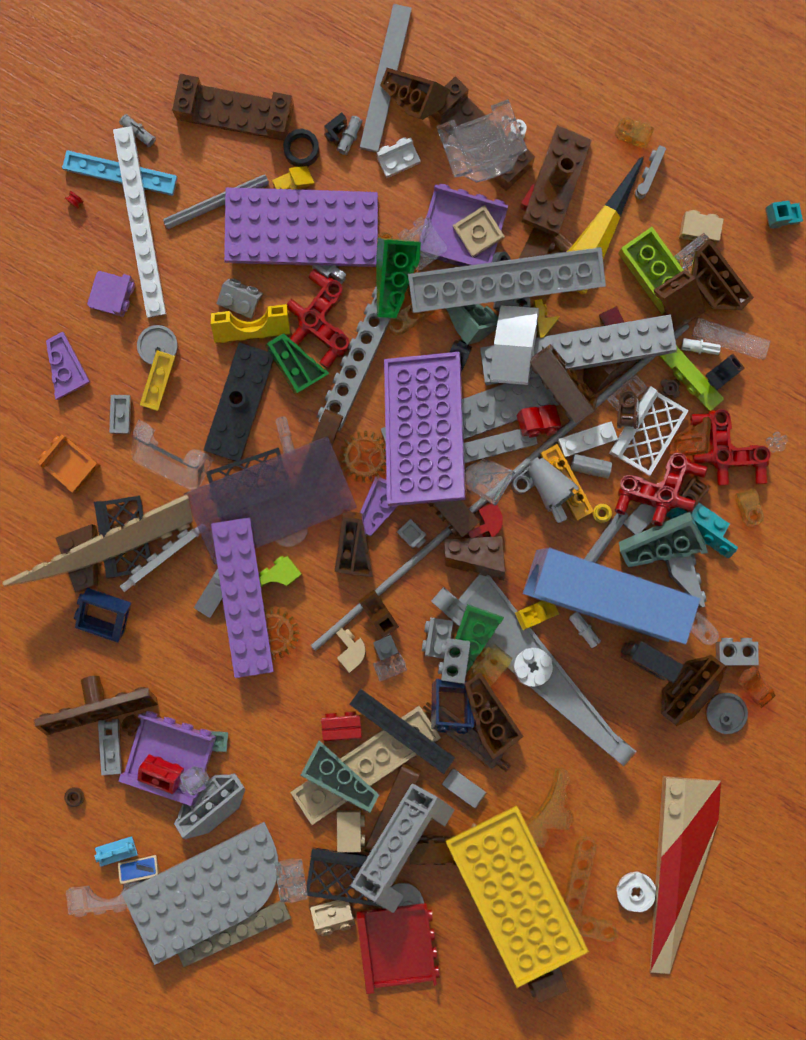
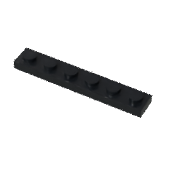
(402, 731)

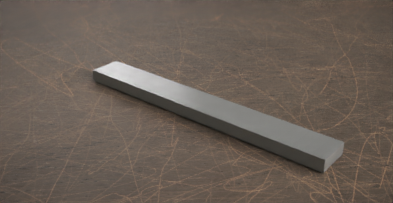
(389, 59)

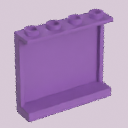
(450, 207)
(173, 744)

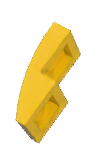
(536, 614)

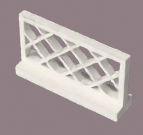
(628, 432)

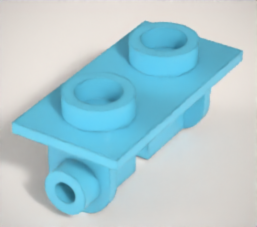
(115, 851)

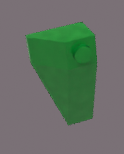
(393, 263)

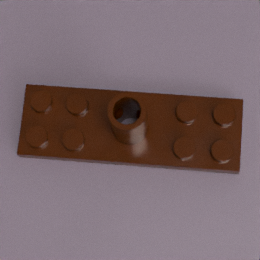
(556, 181)
(95, 707)

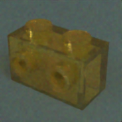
(492, 664)

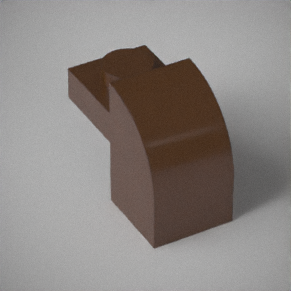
(378, 613)

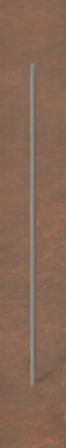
(480, 503)

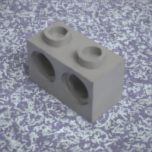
(737, 656)
(459, 660)

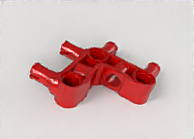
(319, 309)
(735, 457)
(652, 494)

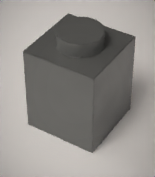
(385, 647)

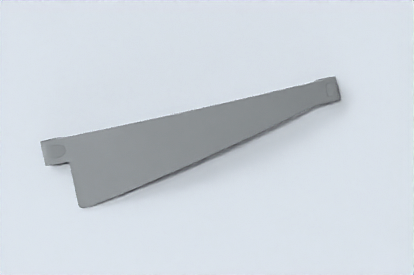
(509, 636)

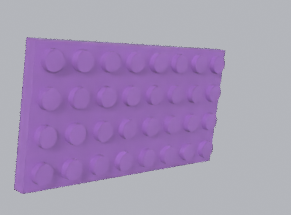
(301, 227)
(424, 429)

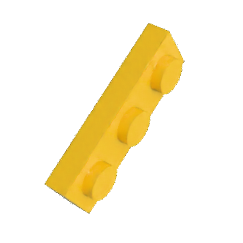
(157, 380)

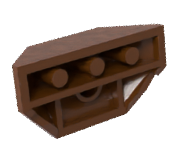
(718, 280)
(600, 376)
(692, 689)

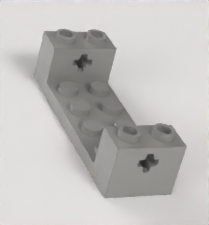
(397, 844)

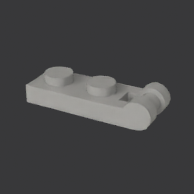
(649, 173)
(110, 747)

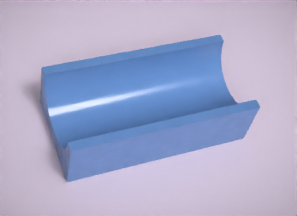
(611, 595)

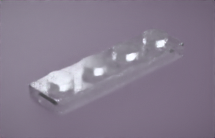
(731, 338)

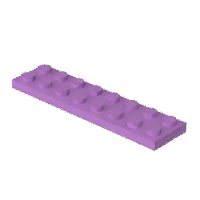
(242, 597)

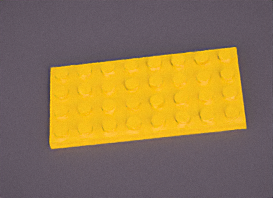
(517, 896)

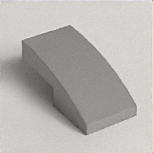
(464, 788)

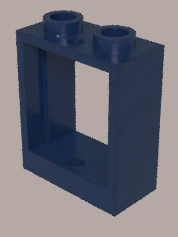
(97, 626)
(443, 727)

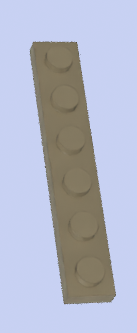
(258, 922)

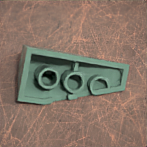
(473, 322)

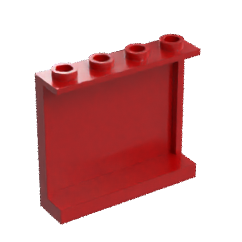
(397, 946)

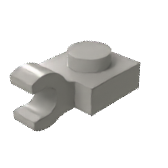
(333, 271)

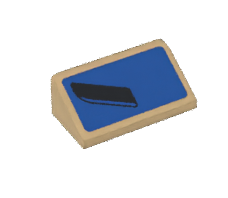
(138, 869)

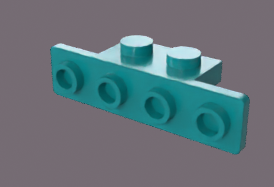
(711, 528)

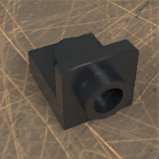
(337, 125)
(464, 349)

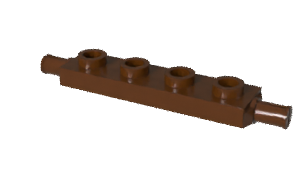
(470, 741)

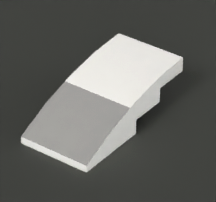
(514, 345)

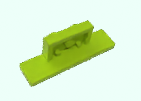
(694, 380)

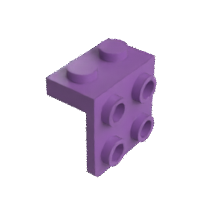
(111, 293)

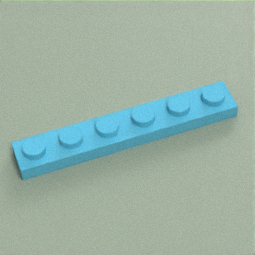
(110, 171)

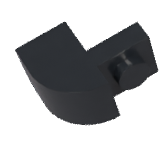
(724, 372)

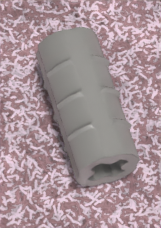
(591, 466)

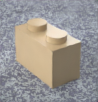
(696, 224)
(349, 830)

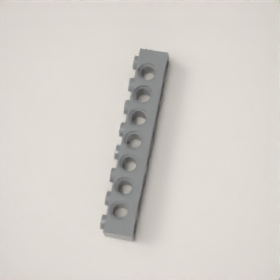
(361, 367)

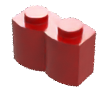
(539, 421)

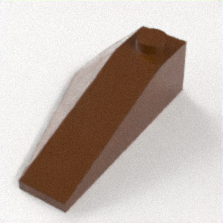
(414, 94)
(492, 720)

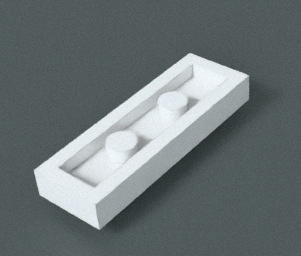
(587, 439)

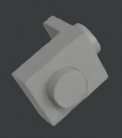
(412, 534)

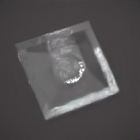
(487, 480)

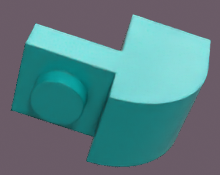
(783, 214)

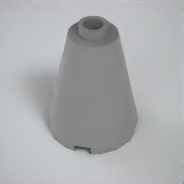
(551, 483)

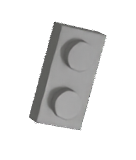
(120, 414)

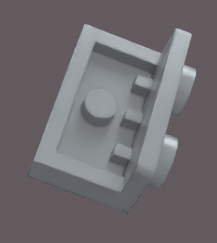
(239, 297)

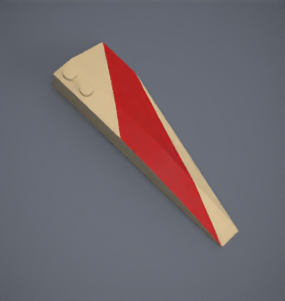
(685, 834)

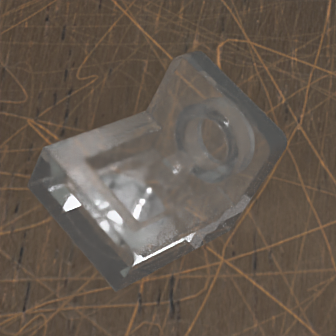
(390, 666)

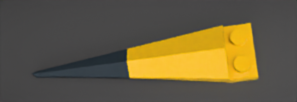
(604, 224)

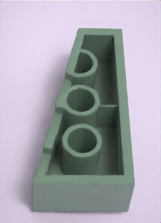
(672, 539)
(335, 776)

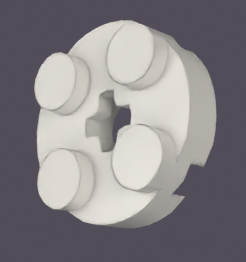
(523, 672)
(647, 892)

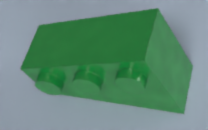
(294, 363)

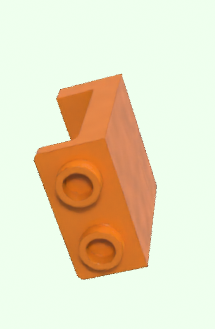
(68, 463)

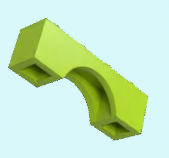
(283, 572)

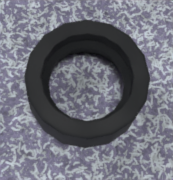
(301, 133)

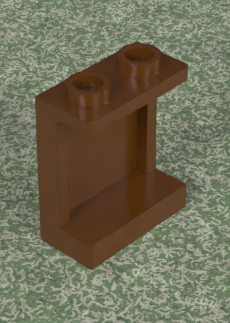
(681, 299)

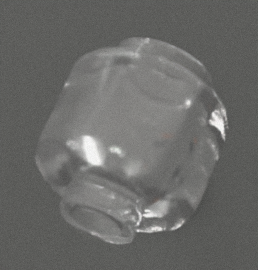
(194, 780)

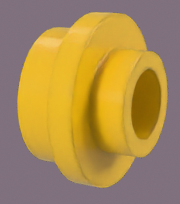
(608, 513)

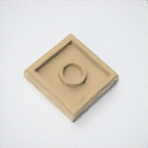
(478, 231)

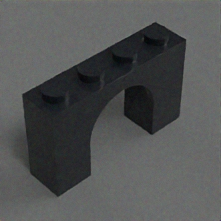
(651, 660)

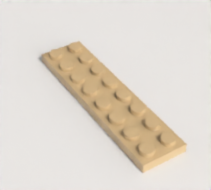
(369, 761)

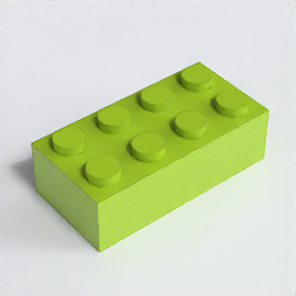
(650, 263)

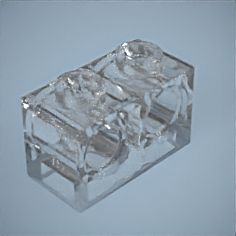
(291, 880)

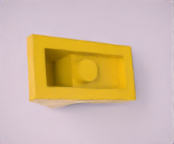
(296, 179)
(544, 324)

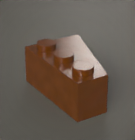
(353, 548)
(476, 555)
(85, 577)
(432, 850)

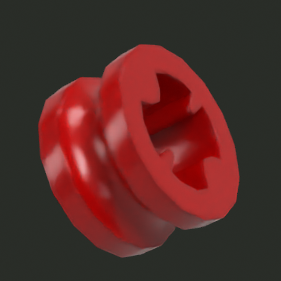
(74, 200)

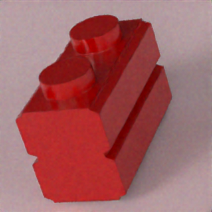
(341, 727)
(160, 774)

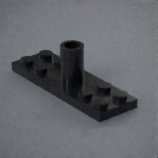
(234, 421)

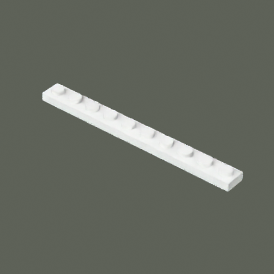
(139, 222)

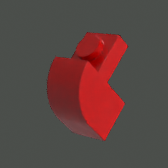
(492, 522)

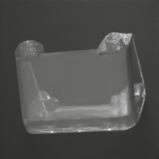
(184, 472)

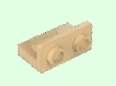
(332, 917)

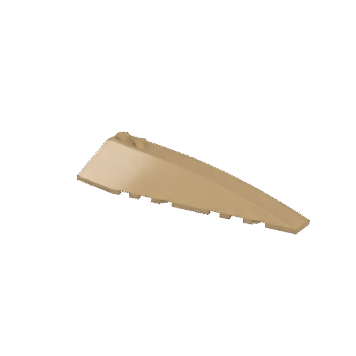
(135, 533)

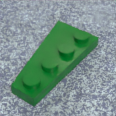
(477, 628)

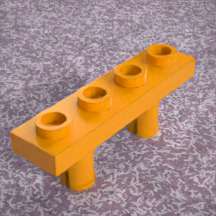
(578, 502)

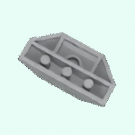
(212, 806)

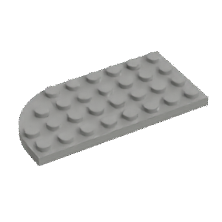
(204, 893)

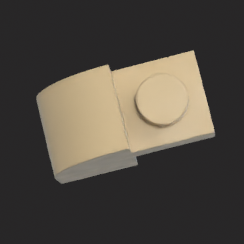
(356, 650)

